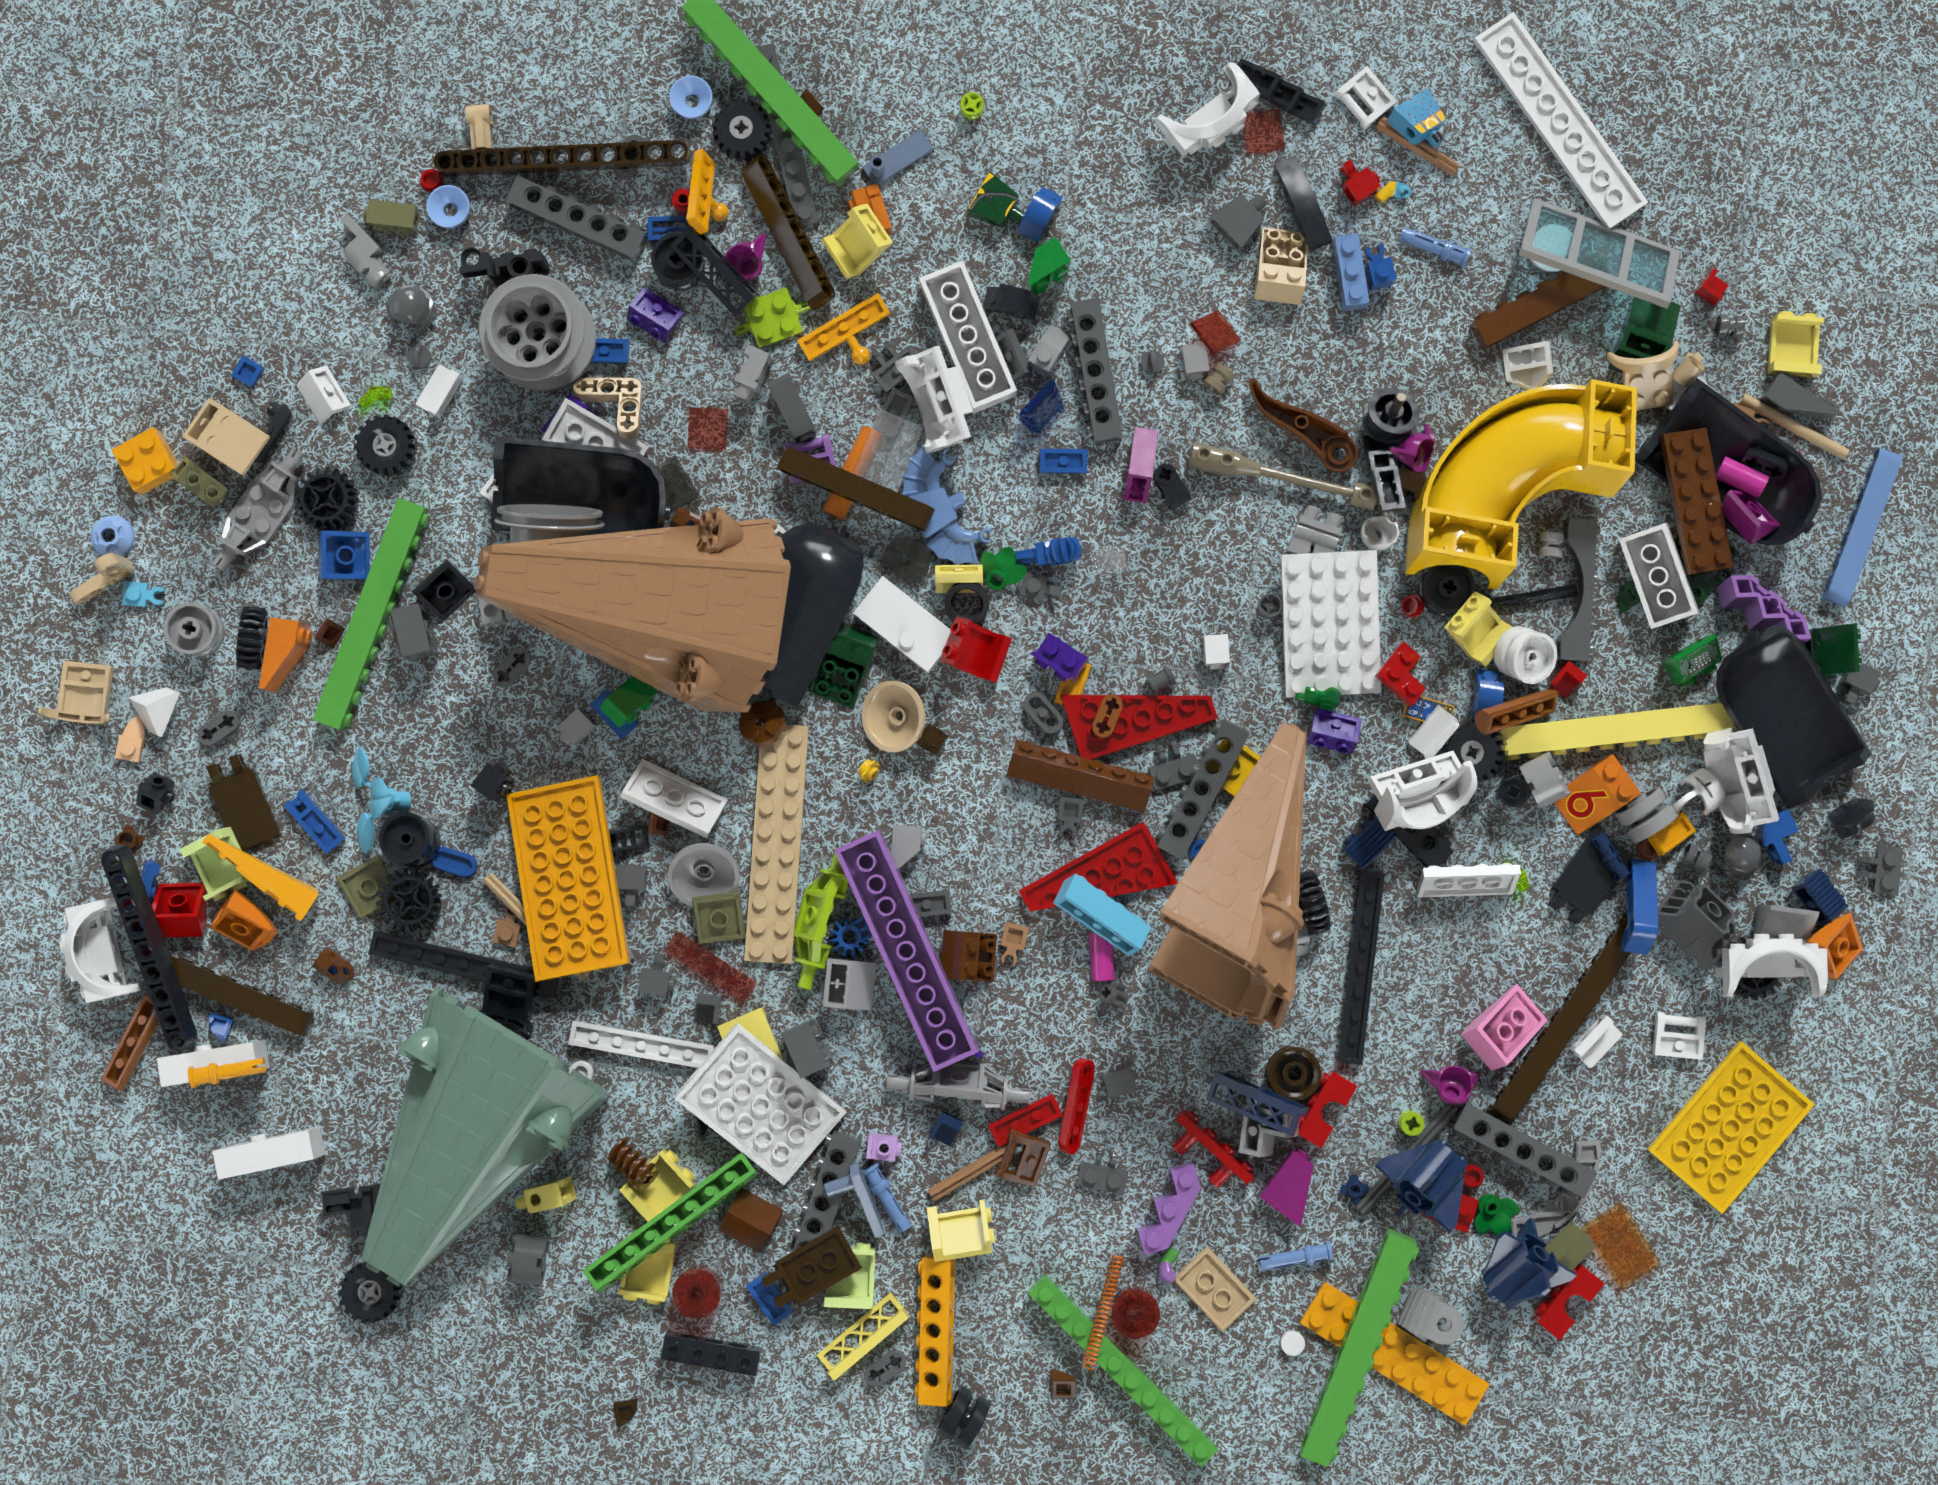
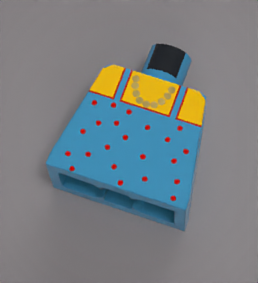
(1419, 119)

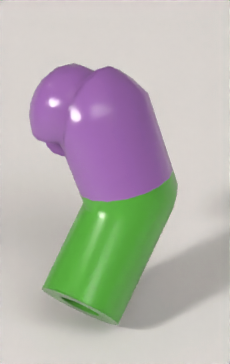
(1165, 1267)

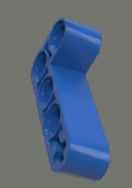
(1641, 907)

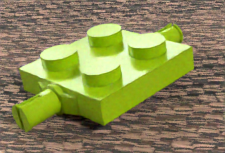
(772, 318)

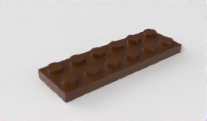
(1696, 501)

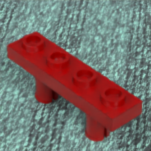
(1223, 1152)

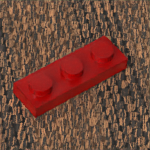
(1026, 1118)

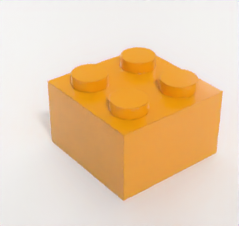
(146, 460)

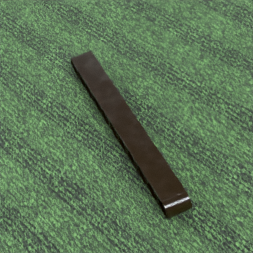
(552, 153)
(1562, 1027)

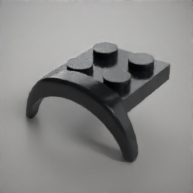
(509, 997)

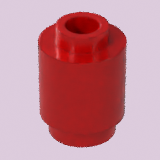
(679, 196)

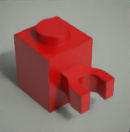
(1359, 185)

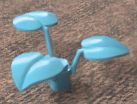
(382, 799)

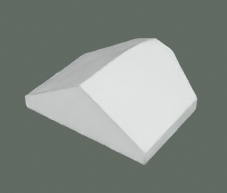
(1528, 364)

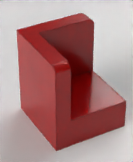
(1711, 288)
(1566, 679)

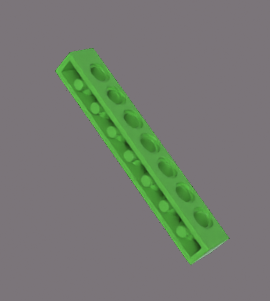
(670, 1223)

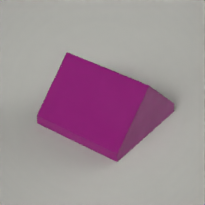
(1748, 516)

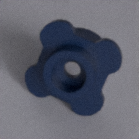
(1354, 1195)

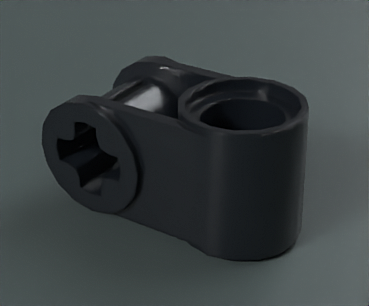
(1173, 489)

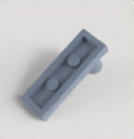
(898, 158)
(858, 1182)

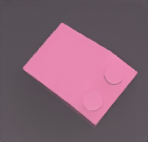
(1504, 1028)

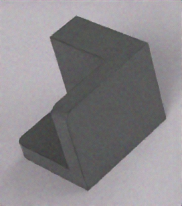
(709, 1008)

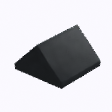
(444, 590)

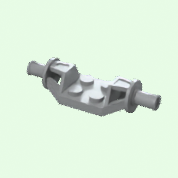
(260, 510)
(960, 1081)

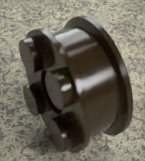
(1307, 1080)

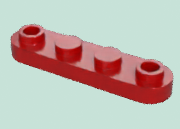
(1076, 1106)

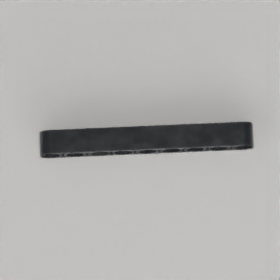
(151, 937)

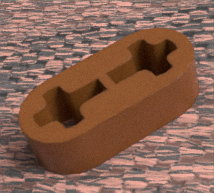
(1113, 717)

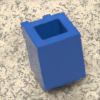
(1379, 271)

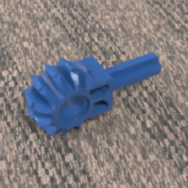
(1051, 552)
(862, 933)

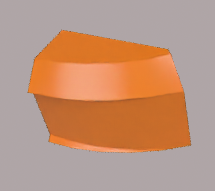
(243, 922)
(1841, 942)

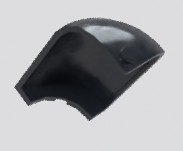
(1730, 433)
(580, 475)
(819, 593)
(1793, 711)

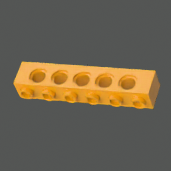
(925, 1391)

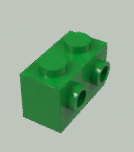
(628, 700)

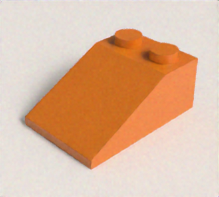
(283, 649)

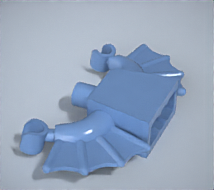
(945, 535)

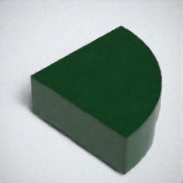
(1627, 597)

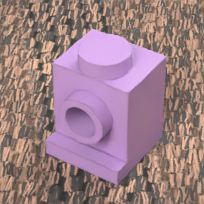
(876, 1140)

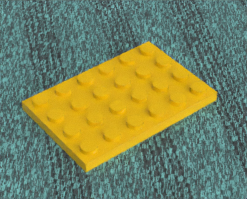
(1730, 1127)

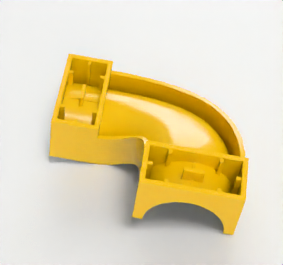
(1511, 456)

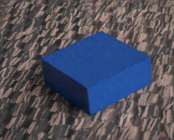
(247, 371)

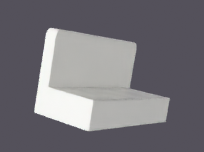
(439, 390)
(322, 393)
(1434, 732)
(1596, 1041)

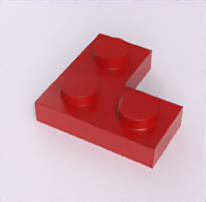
(1396, 674)

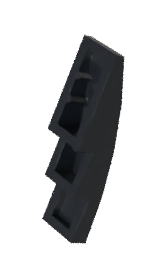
(1282, 93)
(1303, 203)
(1383, 475)

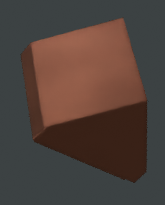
(329, 633)
(658, 825)

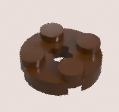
(772, 729)

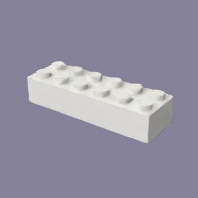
(968, 336)

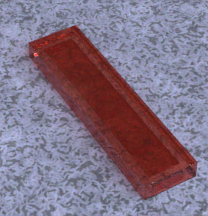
(710, 966)

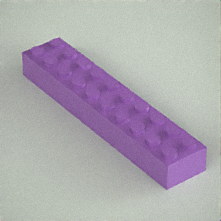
(907, 950)

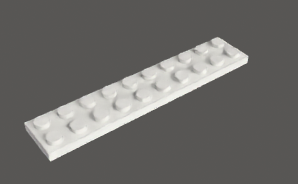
(1560, 121)

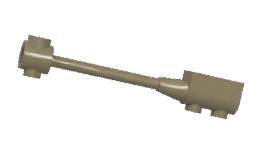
(1231, 463)

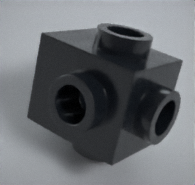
(155, 793)

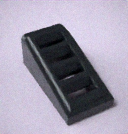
(634, 846)

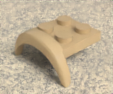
(1650, 376)
(83, 694)

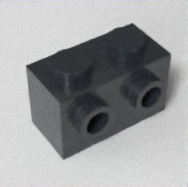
(494, 781)

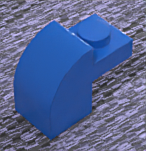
(1039, 214)
(1488, 690)
(1772, 835)

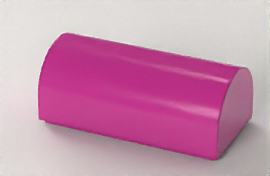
(1741, 477)
(1101, 958)

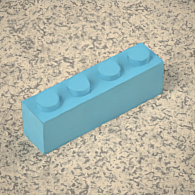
(1102, 914)

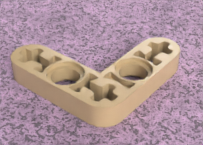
(624, 398)
(111, 570)

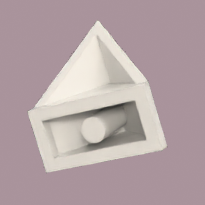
(155, 708)

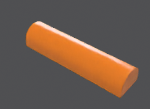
(836, 505)

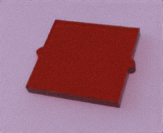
(1263, 131)
(1215, 332)
(708, 428)

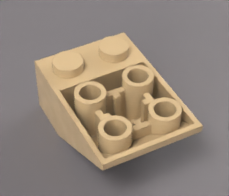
(1281, 266)
(226, 436)

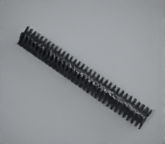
(1542, 594)

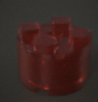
(689, 1303)
(1140, 1324)

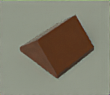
(750, 1220)

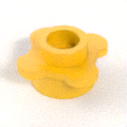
(868, 770)

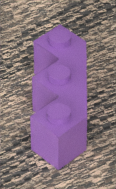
(1761, 606)
(1170, 1209)

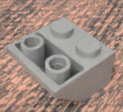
(849, 984)

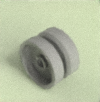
(180, 629)
(1647, 816)

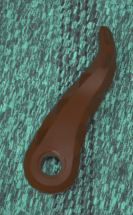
(1309, 428)

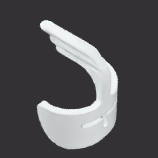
(1715, 790)

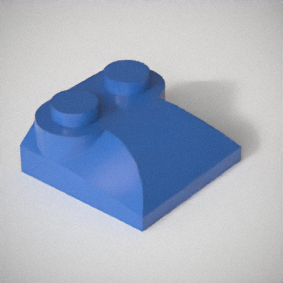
(344, 555)

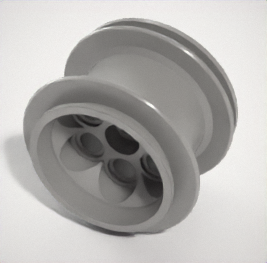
(500, 324)
(547, 521)

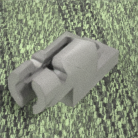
(365, 254)

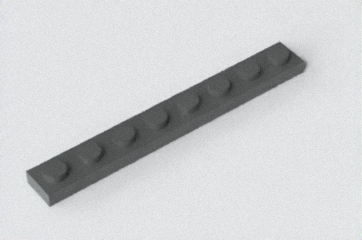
(791, 160)

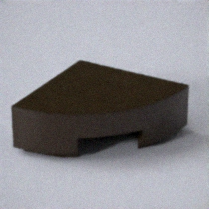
(625, 1410)

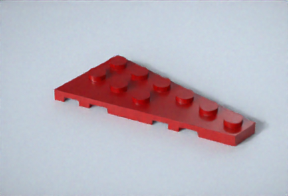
(1139, 721)
(1116, 867)

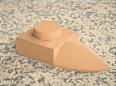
(132, 741)

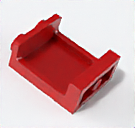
(975, 650)

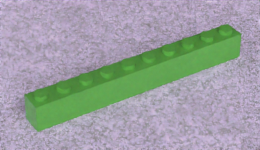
(771, 89)
(371, 614)
(1358, 1347)
(1124, 1371)

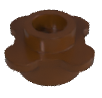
(128, 832)

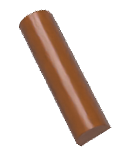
(1516, 711)
(131, 1045)

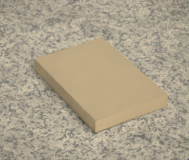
(1214, 1288)

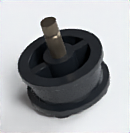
(1390, 416)

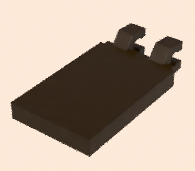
(242, 803)
(813, 1267)

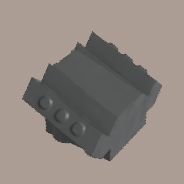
(1697, 922)

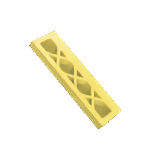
(868, 1343)

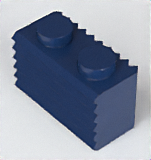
(1367, 842)
(1819, 895)

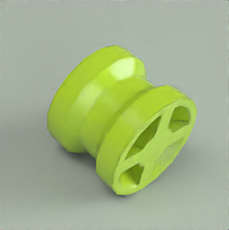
(970, 101)
(1406, 1121)

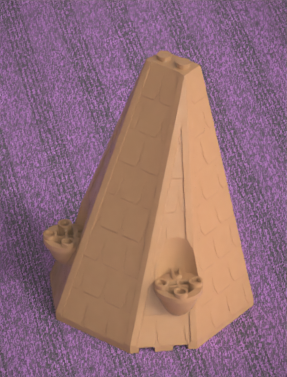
(666, 605)
(1240, 896)

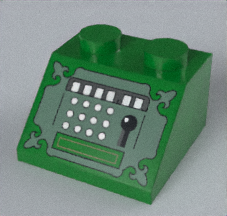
(1693, 660)

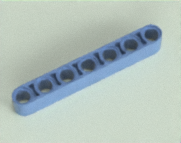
(1863, 527)

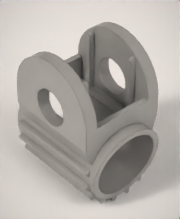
(1424, 1311)

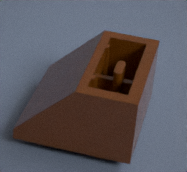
(968, 955)

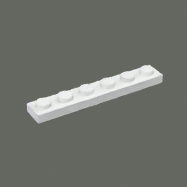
(639, 1044)

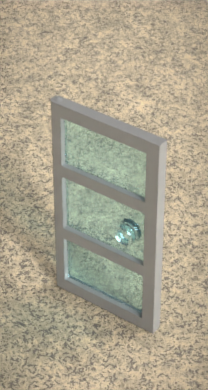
(1599, 253)

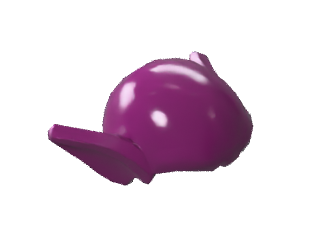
(747, 257)
(1416, 450)
(1452, 1083)

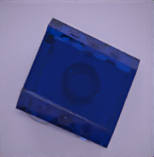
(1042, 408)

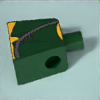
(995, 203)

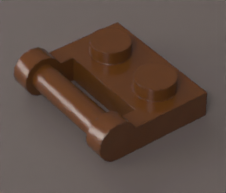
(1029, 1162)

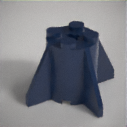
(1428, 1181)
(1522, 1267)

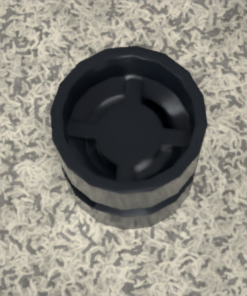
(1513, 791)

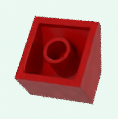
(181, 909)

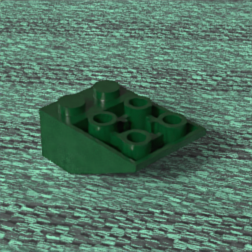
(1647, 330)
(1836, 649)
(845, 666)

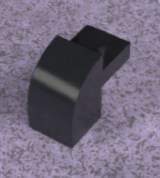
(1011, 300)

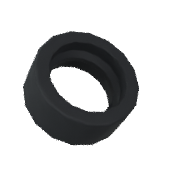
(979, 589)

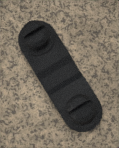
(281, 416)

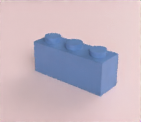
(1350, 272)

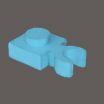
(138, 594)

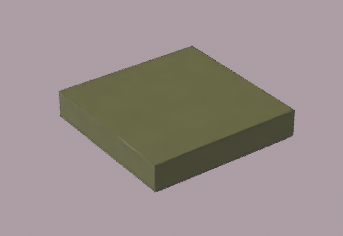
(362, 885)
(719, 917)

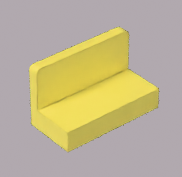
(950, 574)

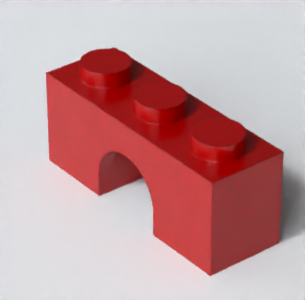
(1332, 1088)
(1552, 1313)

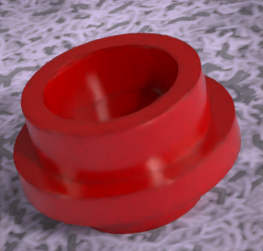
(431, 180)
(1412, 606)
(1473, 1177)

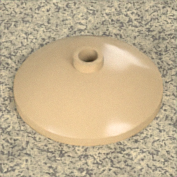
(882, 716)

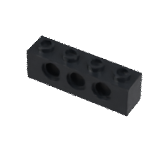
(1412, 841)
(711, 1353)

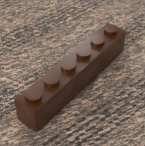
(1531, 308)
(1080, 776)

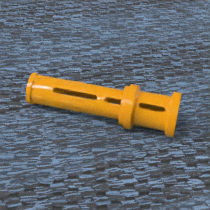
(215, 1073)

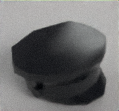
(1852, 816)

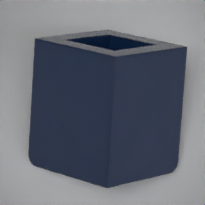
(946, 1128)

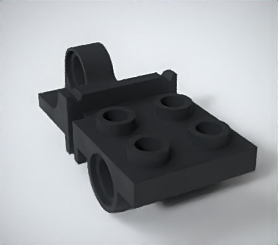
(505, 266)
(358, 1206)

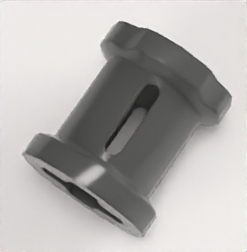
(1160, 680)

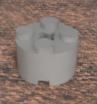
(1544, 780)

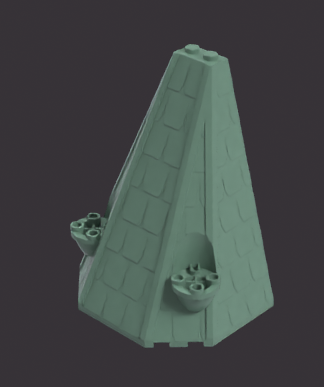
(467, 1130)

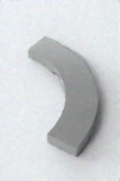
(1563, 1206)

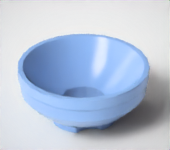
(690, 86)
(443, 196)
(123, 539)

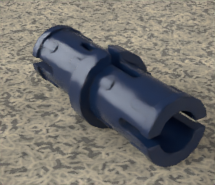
(1610, 856)

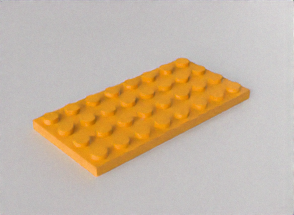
(568, 879)

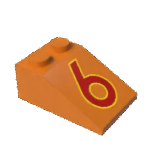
(1597, 794)

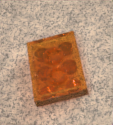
(1621, 1245)

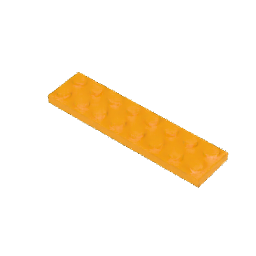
(1401, 1357)

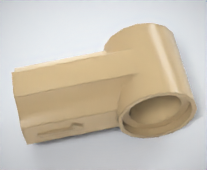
(480, 125)
(1689, 369)

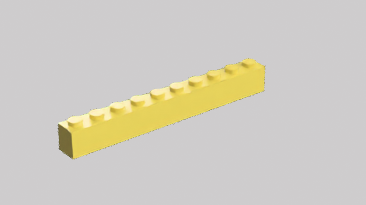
(1615, 729)

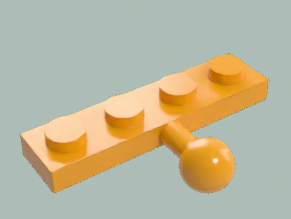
(700, 199)
(844, 329)

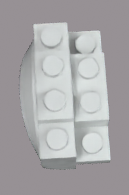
(1215, 119)
(939, 397)
(1744, 776)
(1413, 796)
(94, 952)
(1774, 958)

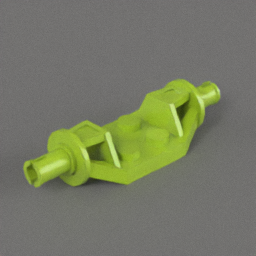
(813, 918)

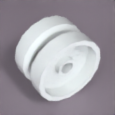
(1525, 654)

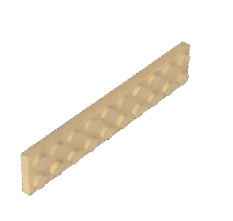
(776, 847)

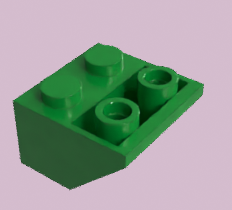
(1048, 264)

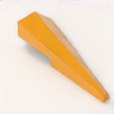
(281, 886)

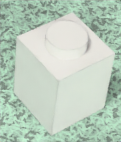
(1216, 651)

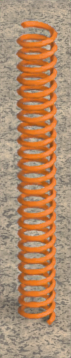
(1103, 1312)

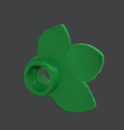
(1004, 565)
(1325, 699)
(1496, 1218)

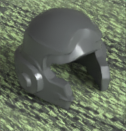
(410, 305)
(1741, 855)

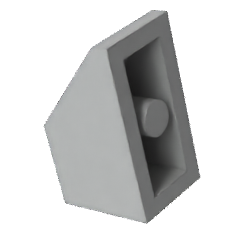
(1048, 350)
(906, 843)

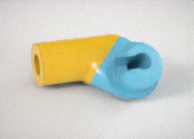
(1393, 189)

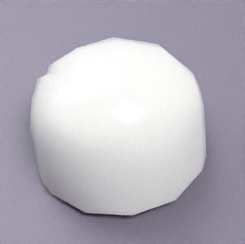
(1388, 533)

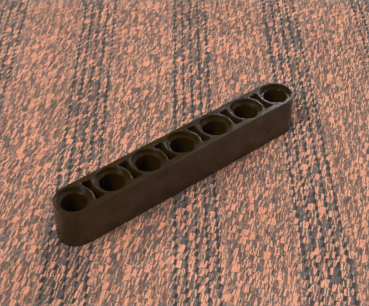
(788, 233)
(855, 488)
(241, 997)

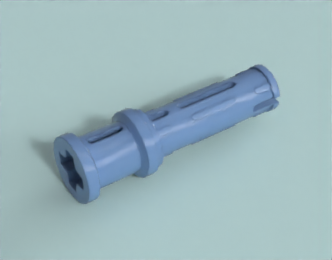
(1445, 250)
(880, 1187)
(1308, 1256)

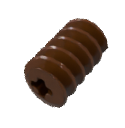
(630, 1164)

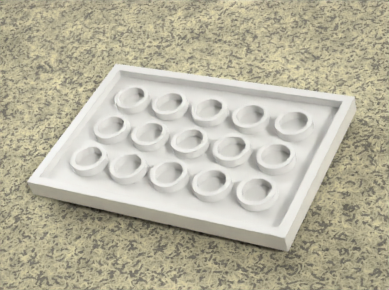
(1331, 621)
(760, 1104)

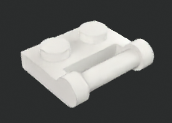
(1371, 92)
(1679, 1044)

